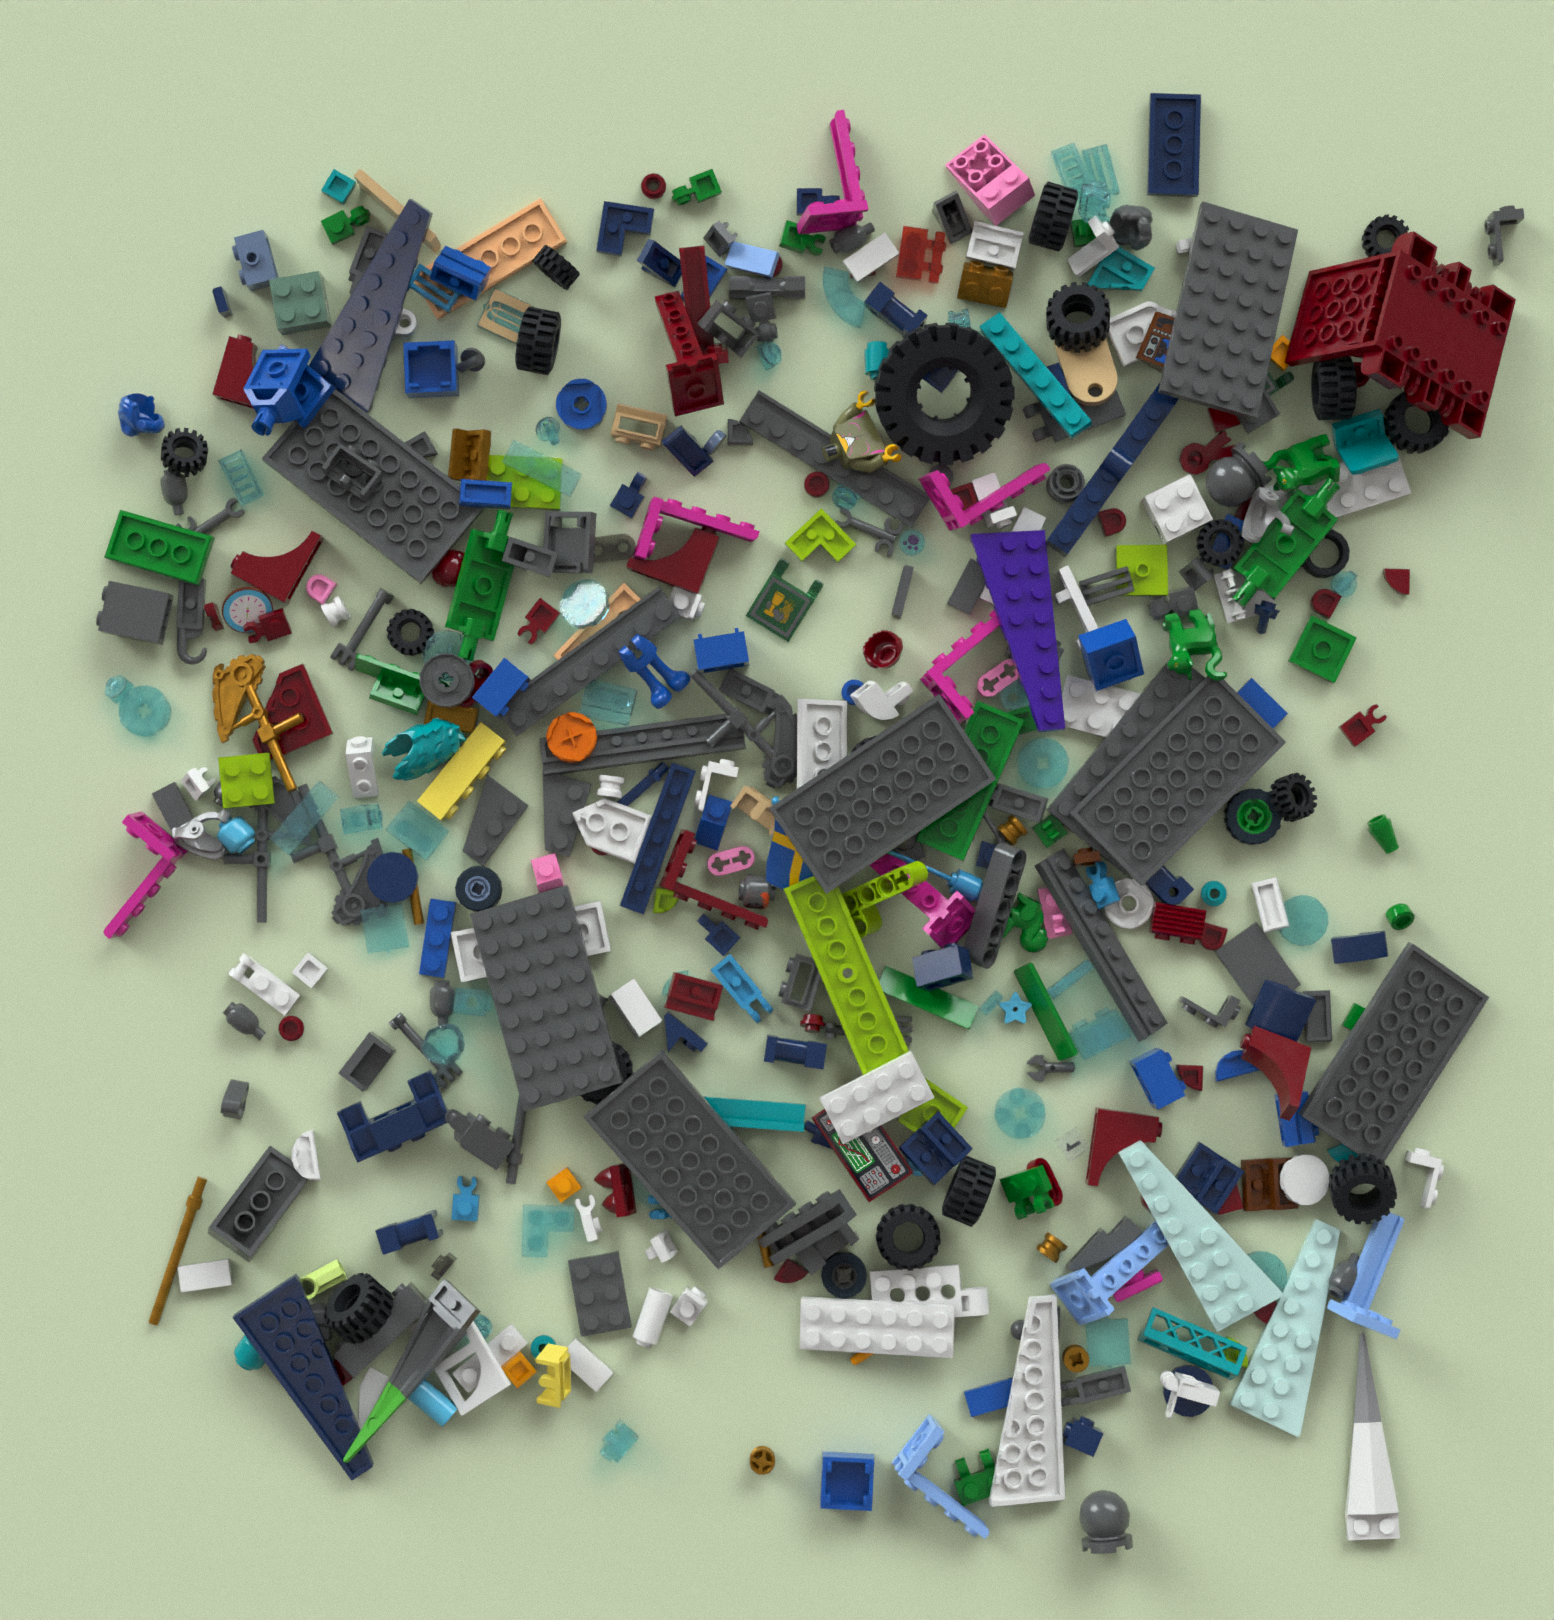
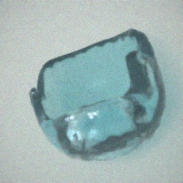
(443, 1044)

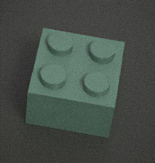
(300, 303)

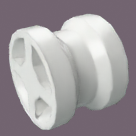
(335, 611)
(610, 786)

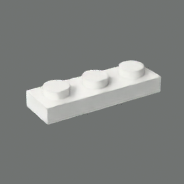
(502, 1346)

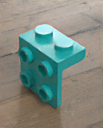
(1363, 442)

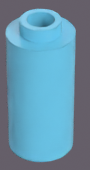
(433, 1403)

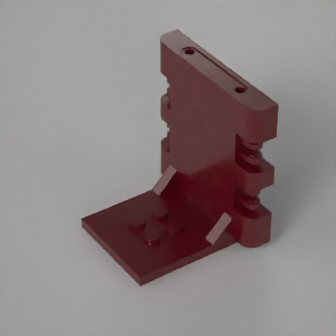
(1410, 327)

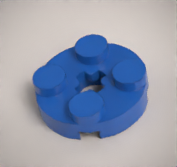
(570, 395)

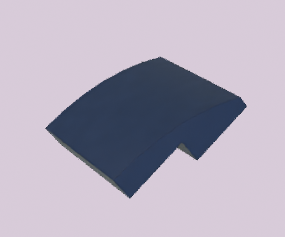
(1281, 1010)
(935, 1148)
(1208, 1177)

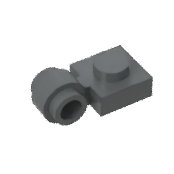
(762, 310)
(1180, 602)

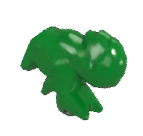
(1029, 918)

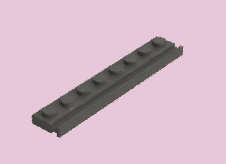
(806, 442)
(588, 660)
(649, 744)
(1101, 945)

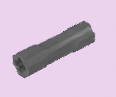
(788, 287)

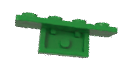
(393, 685)

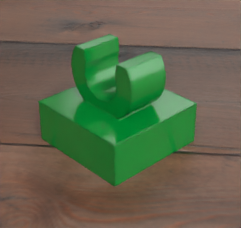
(1081, 233)
(1049, 831)

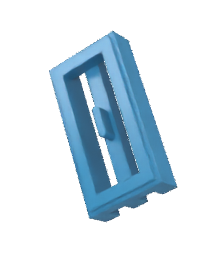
(452, 300)

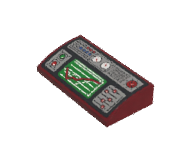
(869, 1159)

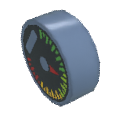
(714, 442)

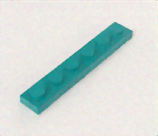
(1036, 376)

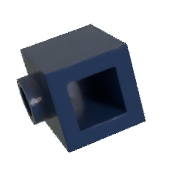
(1082, 1435)

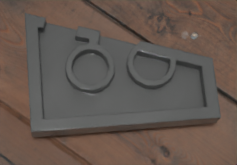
(560, 800)
(492, 821)

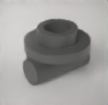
(471, 360)

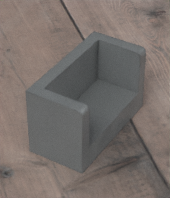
(367, 1061)

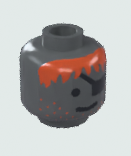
(756, 892)

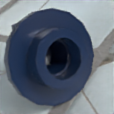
(1265, 610)

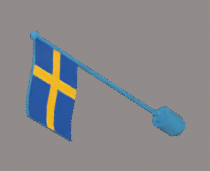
(787, 867)

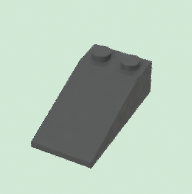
(258, 1204)

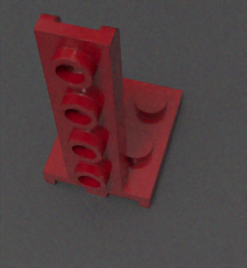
(698, 299)
(693, 377)
(676, 868)

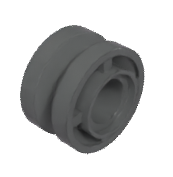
(1067, 472)

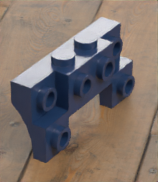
(396, 1125)

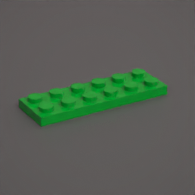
(994, 737)

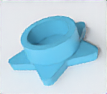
(1008, 1006)

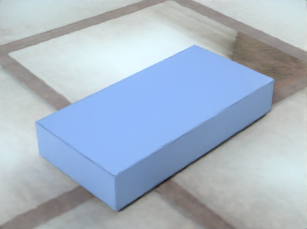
(752, 259)

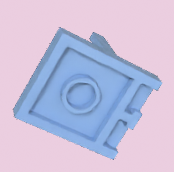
(1370, 1270)
(1088, 1296)
(914, 1456)

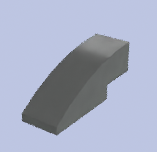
(1105, 1245)

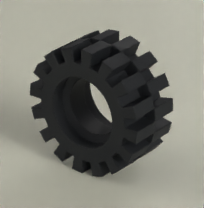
(1377, 225)
(556, 267)
(187, 440)
(1234, 535)
(399, 621)
(1283, 800)

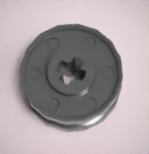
(436, 691)

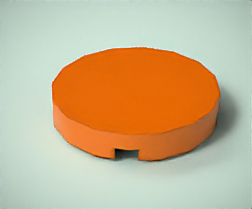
(571, 737)

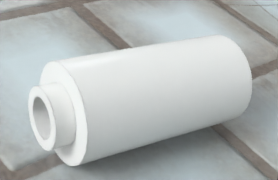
(652, 1317)

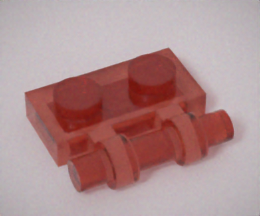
(912, 254)

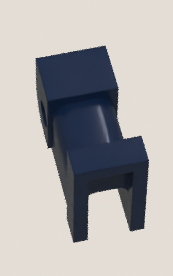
(892, 311)
(1163, 881)
(809, 1053)
(397, 1235)

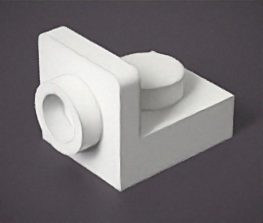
(687, 603)
(689, 1305)

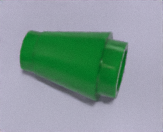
(1383, 832)

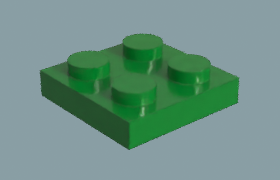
(1322, 649)

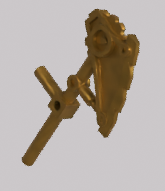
(229, 695)

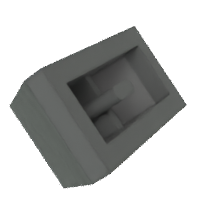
(952, 217)

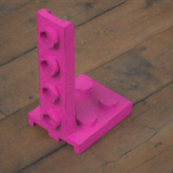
(847, 211)
(950, 505)
(694, 516)
(945, 686)
(157, 842)
(948, 918)

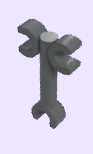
(217, 519)
(887, 536)

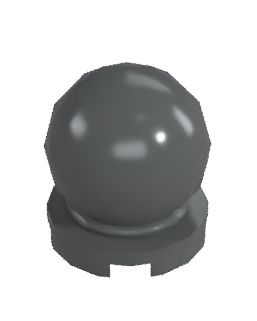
(1234, 478)
(1105, 1520)

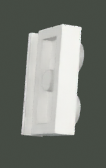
(994, 245)

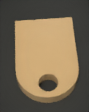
(1088, 370)

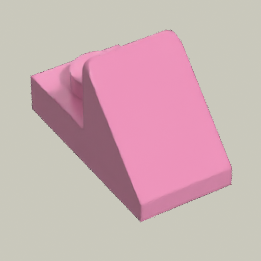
(547, 873)

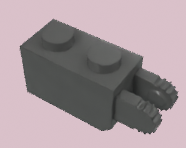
(479, 1137)

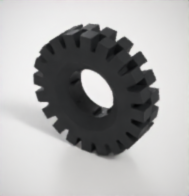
(963, 433)

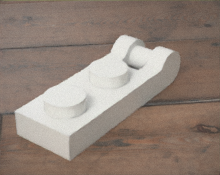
(265, 984)

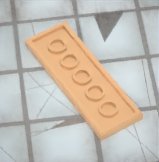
(505, 248)

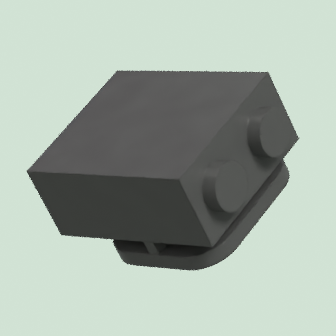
(134, 612)

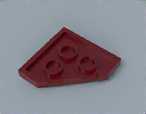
(292, 695)

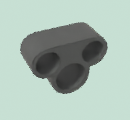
(235, 1099)

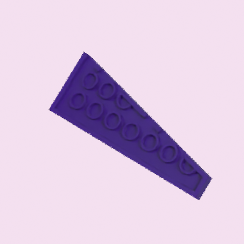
(1021, 593)

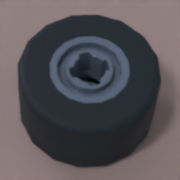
(487, 888)

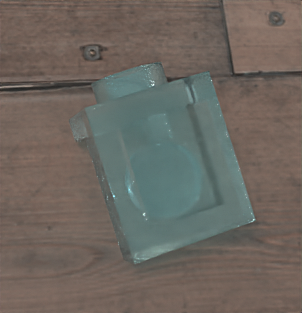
(361, 818)

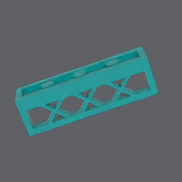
(760, 1113)
(1188, 1352)

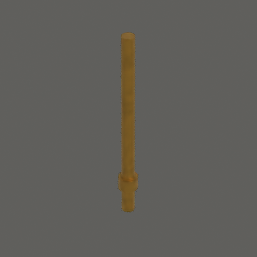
(193, 1204)

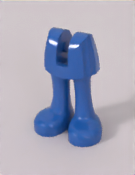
(659, 693)

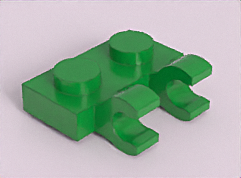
(1025, 1184)
(975, 1485)

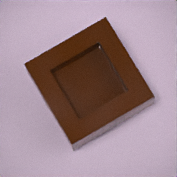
(1086, 857)

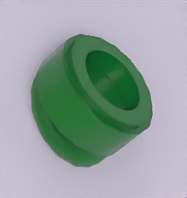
(1400, 916)

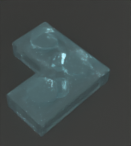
(539, 1221)

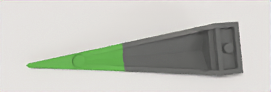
(435, 1335)

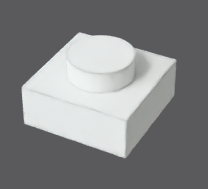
(310, 970)

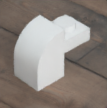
(880, 705)

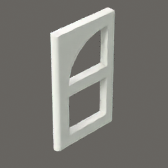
(491, 1378)

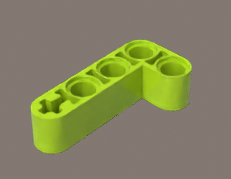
(863, 898)

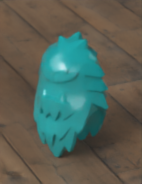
(426, 748)

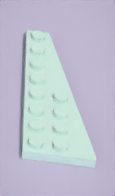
(1214, 1264)
(1284, 1358)

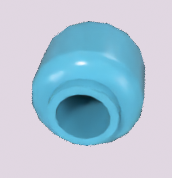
(236, 835)

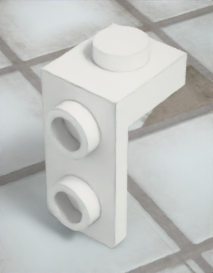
(1096, 250)
(1001, 517)
(361, 767)
(724, 768)
(1435, 1172)

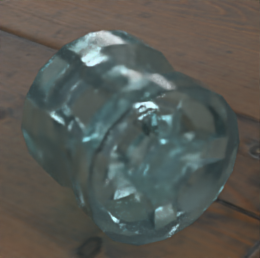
(961, 318)

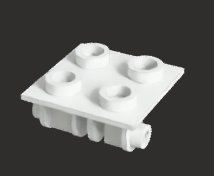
(1227, 585)

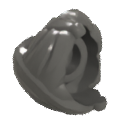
(1132, 226)

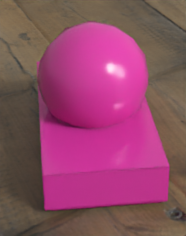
(1137, 1284)

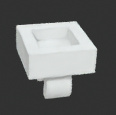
(196, 784)
(662, 1247)

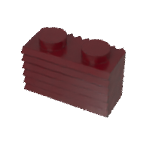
(1178, 922)

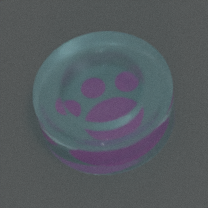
(911, 542)

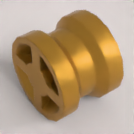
(1012, 830)
(1051, 1247)
(1071, 1355)
(762, 1465)

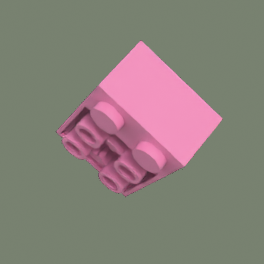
(991, 180)

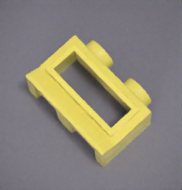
(558, 1375)

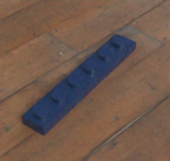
(657, 838)

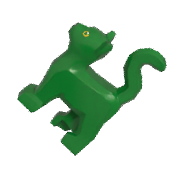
(1306, 463)
(1193, 641)

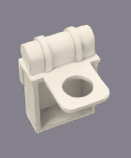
(1189, 1388)

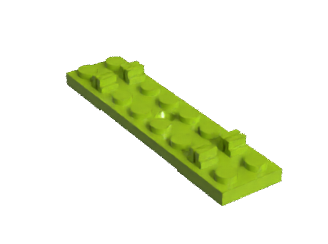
(856, 999)

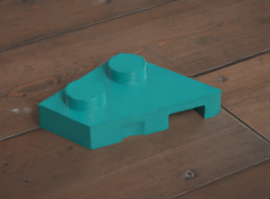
(1121, 272)

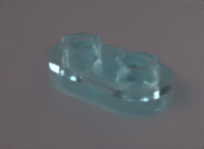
(1016, 688)

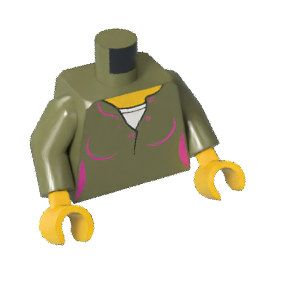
(858, 441)

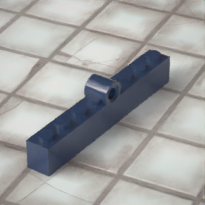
(1111, 472)

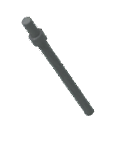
(515, 1157)

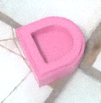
(320, 588)

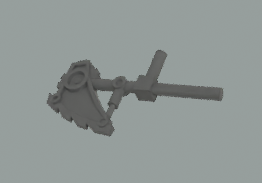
(780, 759)
(281, 809)
(351, 897)

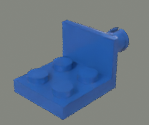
(273, 387)

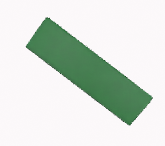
(936, 1001)
(1045, 1011)

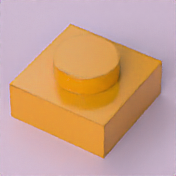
(1279, 352)
(564, 1184)
(518, 1369)

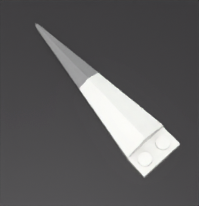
(1371, 1494)

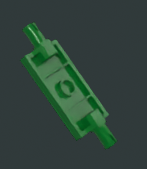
(1277, 556)
(481, 586)

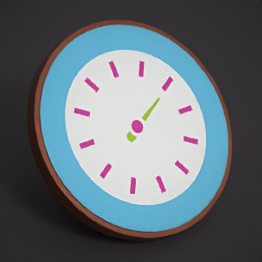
(245, 606)

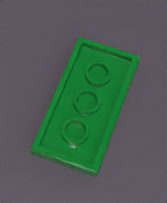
(159, 547)

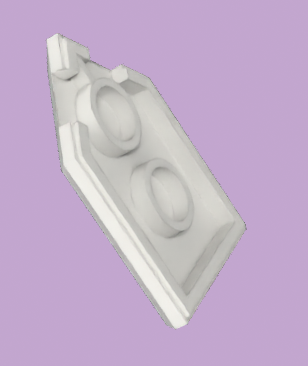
(1130, 328)
(613, 828)

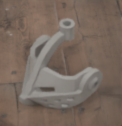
(1253, 525)
(195, 839)

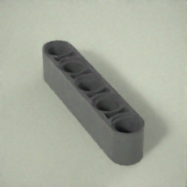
(995, 904)

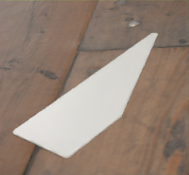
(369, 1393)

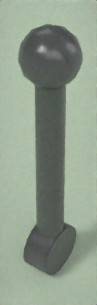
(999, 838)

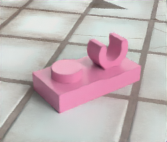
(1054, 920)

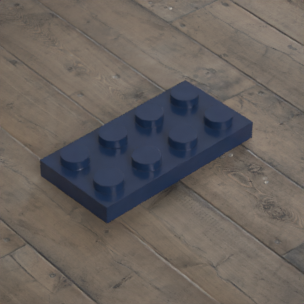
(1174, 144)

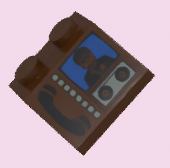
(1156, 341)

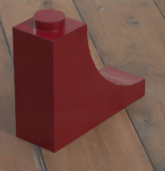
(235, 370)
(684, 567)
(277, 574)
(1281, 1062)
(1115, 1131)

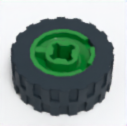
(1251, 817)

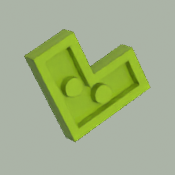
(820, 531)

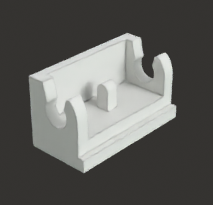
(635, 1008)

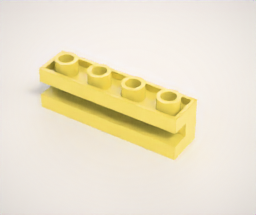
(462, 771)

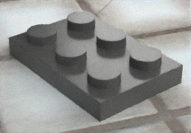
(599, 1293)

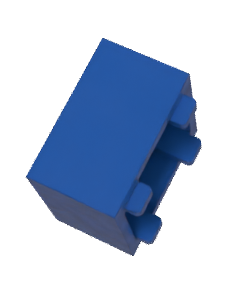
(431, 369)
(721, 652)
(1111, 654)
(501, 687)
(1157, 1078)
(847, 1481)

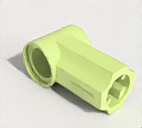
(325, 1277)

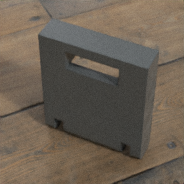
(573, 545)

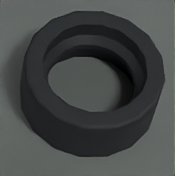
(1343, 558)

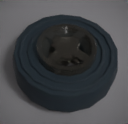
(844, 1283)

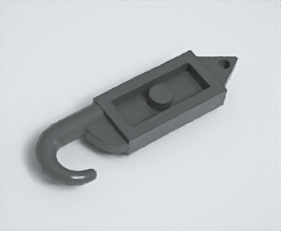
(190, 618)

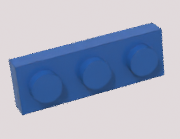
(437, 938)

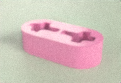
(994, 673)
(732, 867)

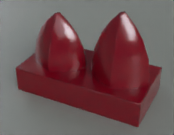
(620, 1180)

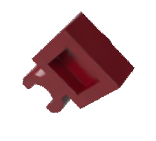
(540, 618)
(272, 625)
(1359, 726)

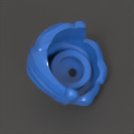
(138, 415)

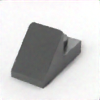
(530, 557)

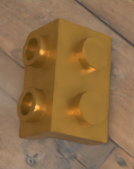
(985, 284)
(469, 454)

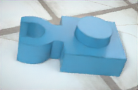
(1103, 887)
(466, 1204)

